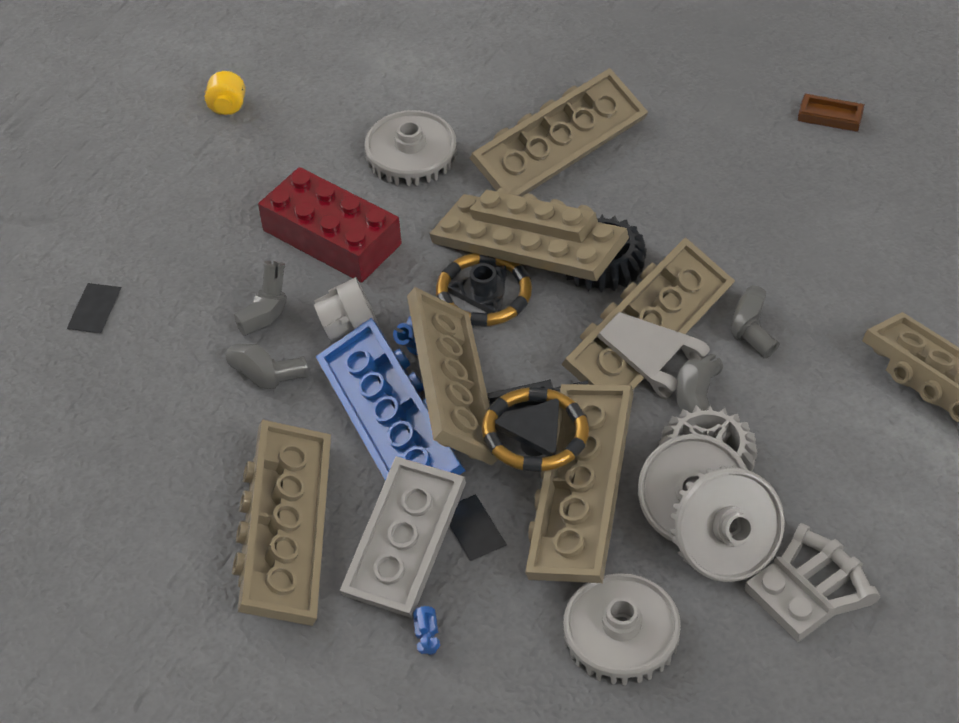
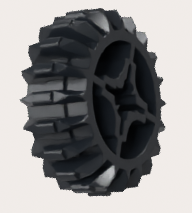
(626, 263)

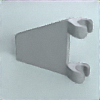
(649, 348)

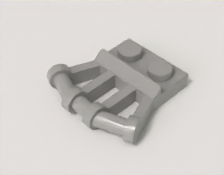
(798, 603)

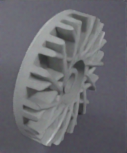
(410, 146)
(671, 468)
(705, 519)
(622, 627)

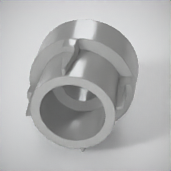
(343, 309)

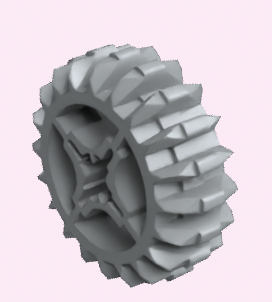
(717, 425)

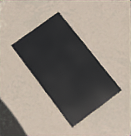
(94, 308)
(475, 528)

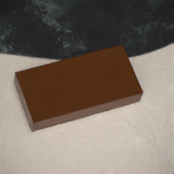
(831, 112)

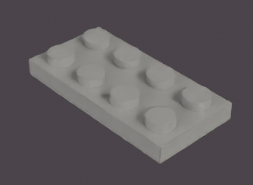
(403, 537)

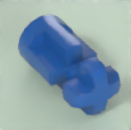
(425, 629)

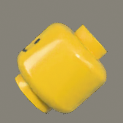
(225, 93)

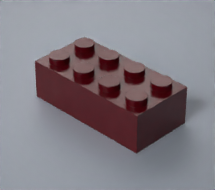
(330, 224)

